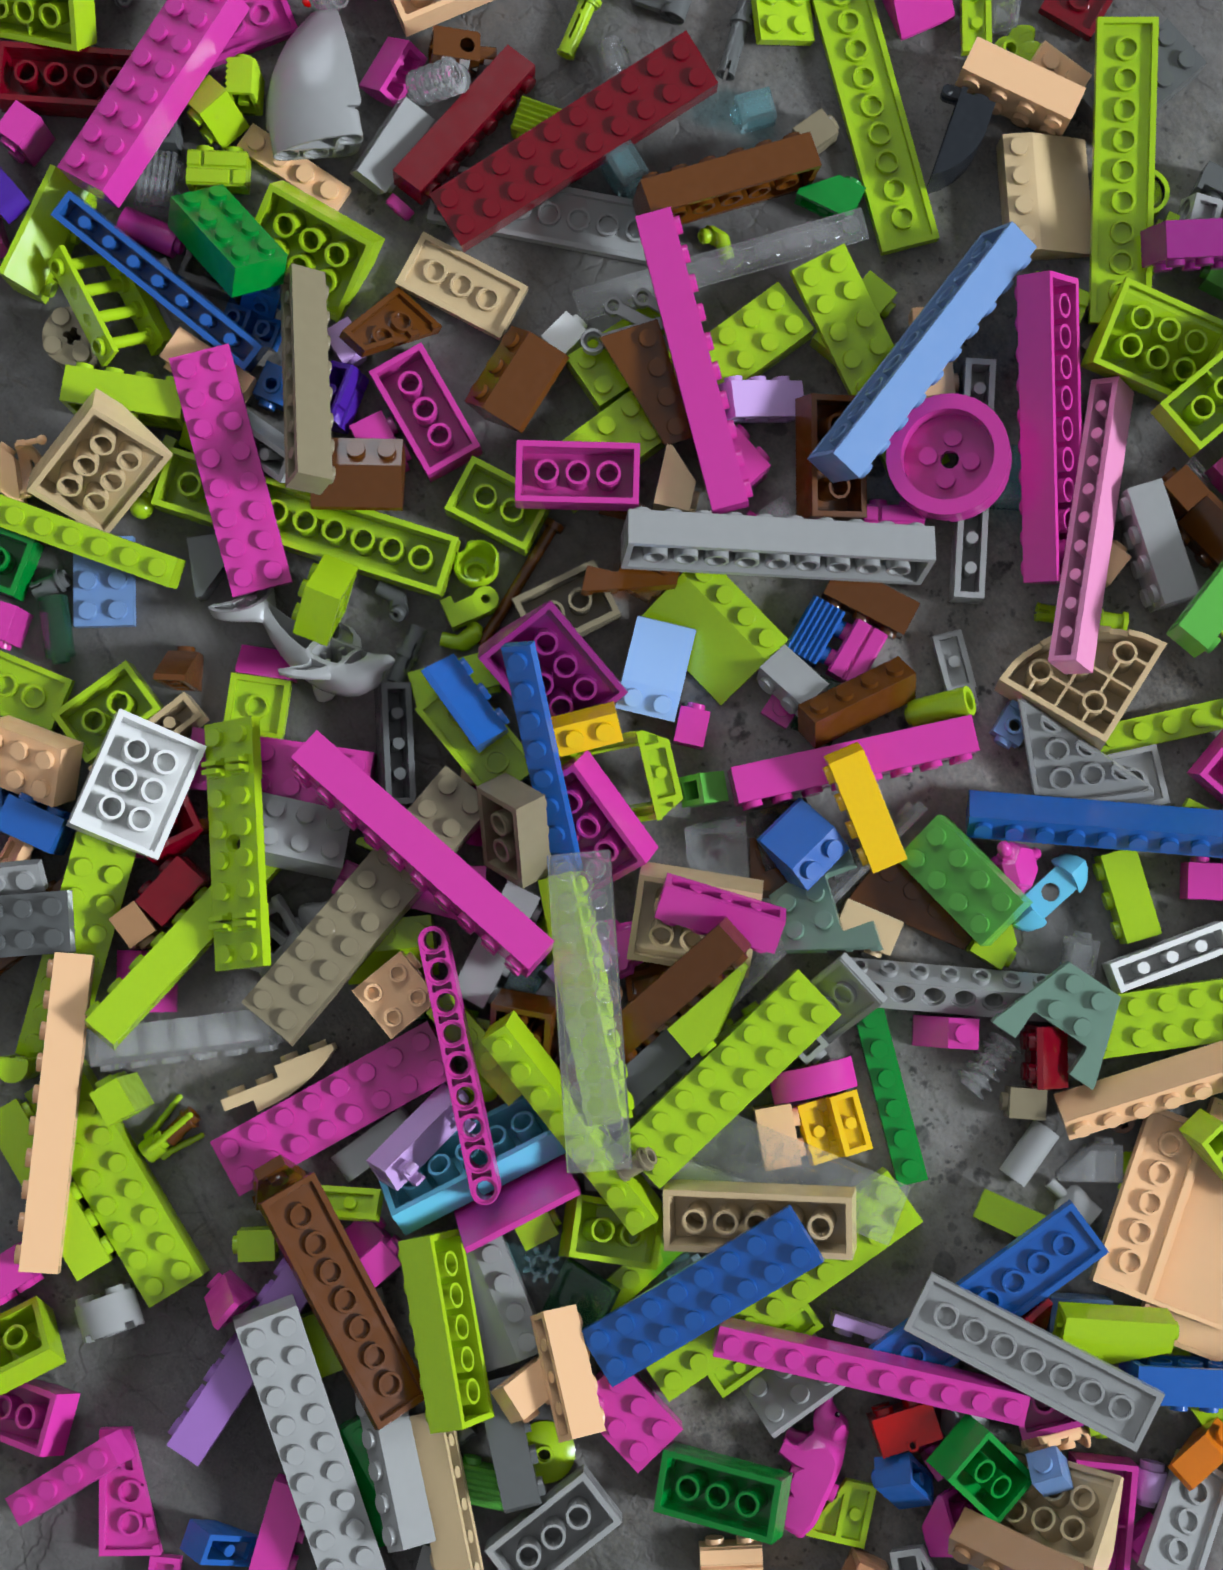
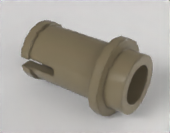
(642, 1160)

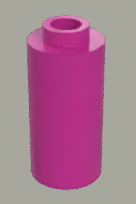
(149, 232)

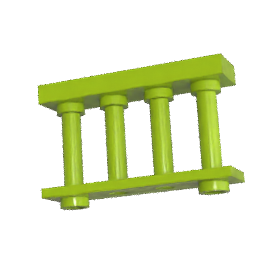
(139, 306)

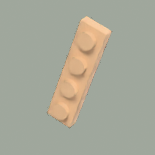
(299, 173)

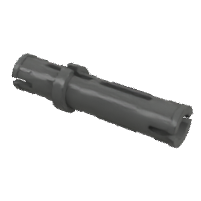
(740, 25)

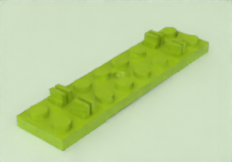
(237, 874)

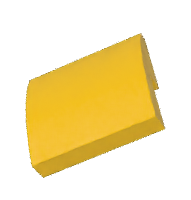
(835, 1124)

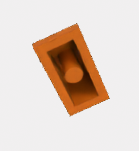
(1199, 1454)

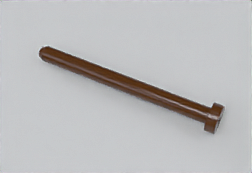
(522, 577)

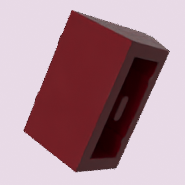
(1044, 1057)

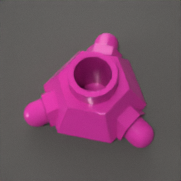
(1018, 863)

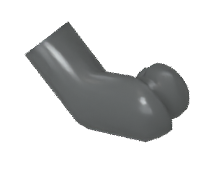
(397, 601)

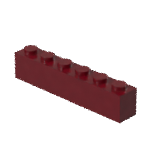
(465, 125)

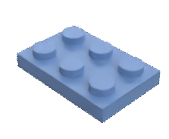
(102, 594)

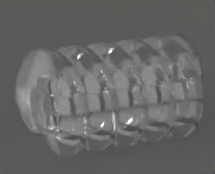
(437, 82)
(987, 1064)

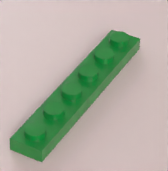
(891, 1098)

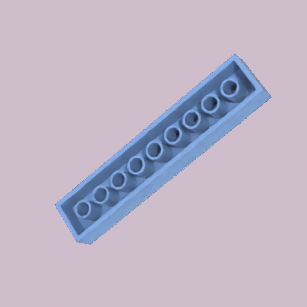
(922, 354)

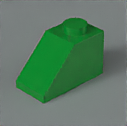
(831, 196)

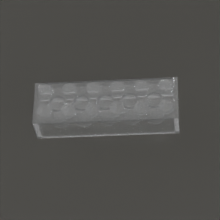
(185, 1036)

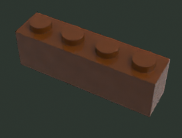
(856, 702)

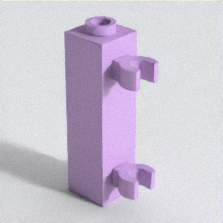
(417, 1140)

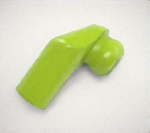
(464, 640)

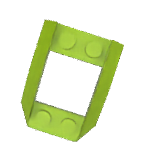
(658, 769)

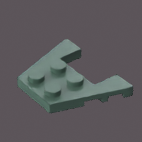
(813, 917)
(1075, 1006)

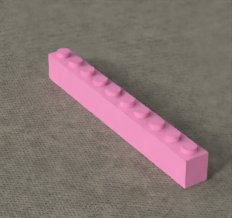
(1091, 526)

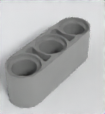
(353, 1157)

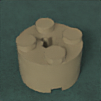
(58, 336)

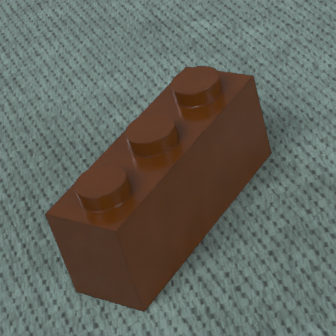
(873, 604)

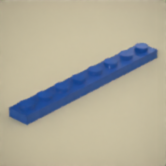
(540, 742)

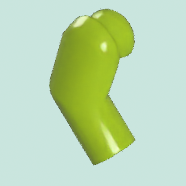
(713, 236)

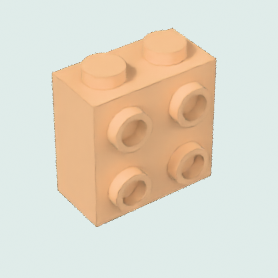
(395, 993)

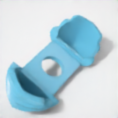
(1068, 875)

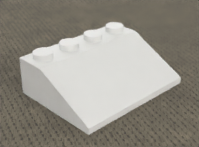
(136, 785)

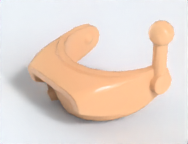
(27, 454)

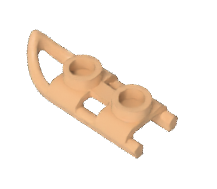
(1063, 1440)

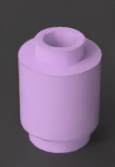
(1150, 1482)

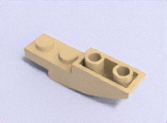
(292, 1075)

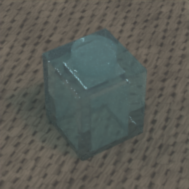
(753, 110)

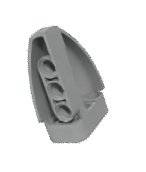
(314, 93)

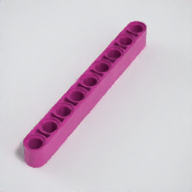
(455, 1079)

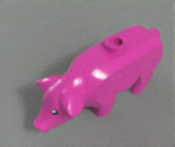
(815, 1465)

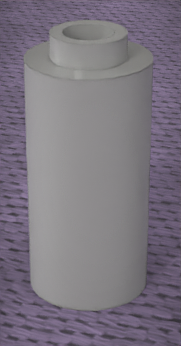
(1030, 1151)

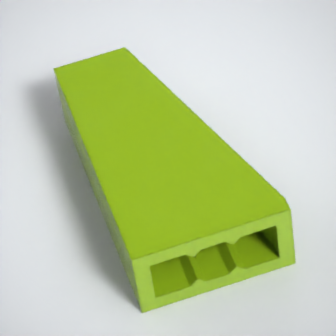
(1116, 1331)

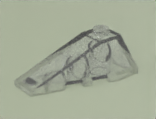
(719, 846)

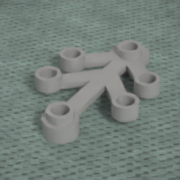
(626, 313)

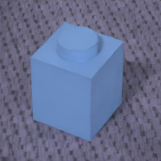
(1049, 1471)

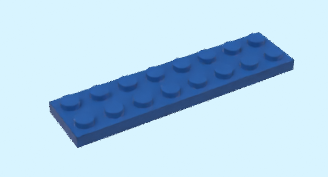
(1016, 1276)
(702, 1295)

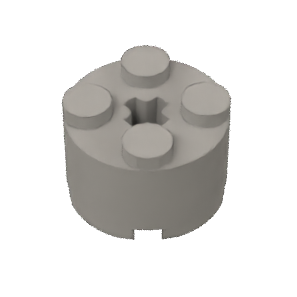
(108, 1314)

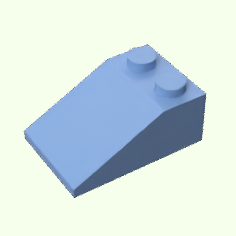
(656, 668)

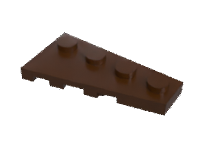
(648, 371)
(904, 898)

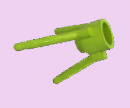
(155, 1144)

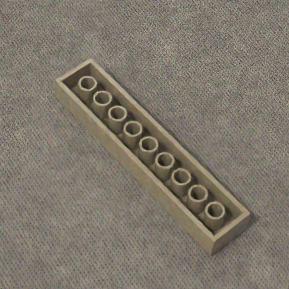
(357, 918)

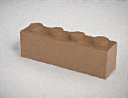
(996, 1547)

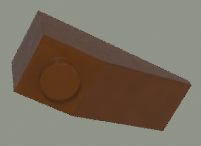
(181, 670)

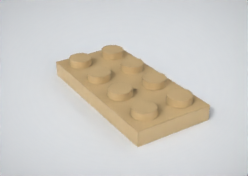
(461, 286)

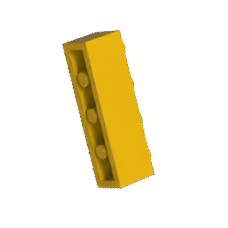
(864, 806)

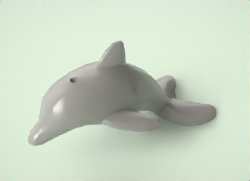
(332, 669)

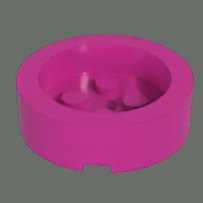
(943, 427)

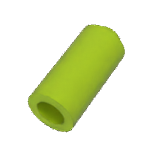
(940, 706)

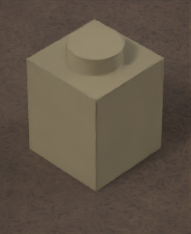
(822, 128)
(1023, 1103)

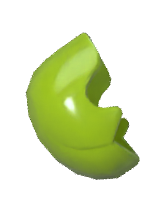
(477, 564)

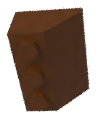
(516, 379)
(366, 477)
(1203, 531)

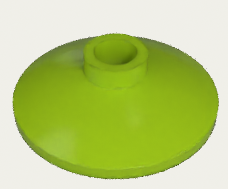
(561, 1454)

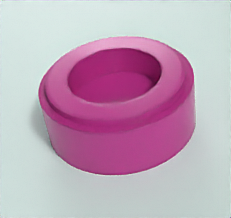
(399, 207)

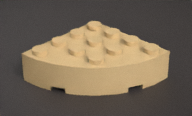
(1090, 701)

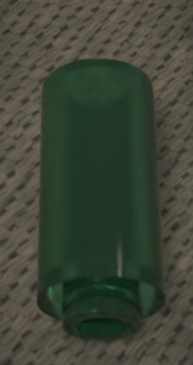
(56, 628)

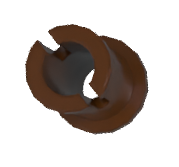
(179, 1134)

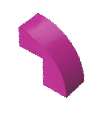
(814, 1080)

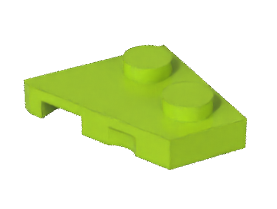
(848, 1516)

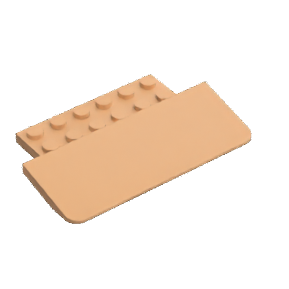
(1170, 1233)

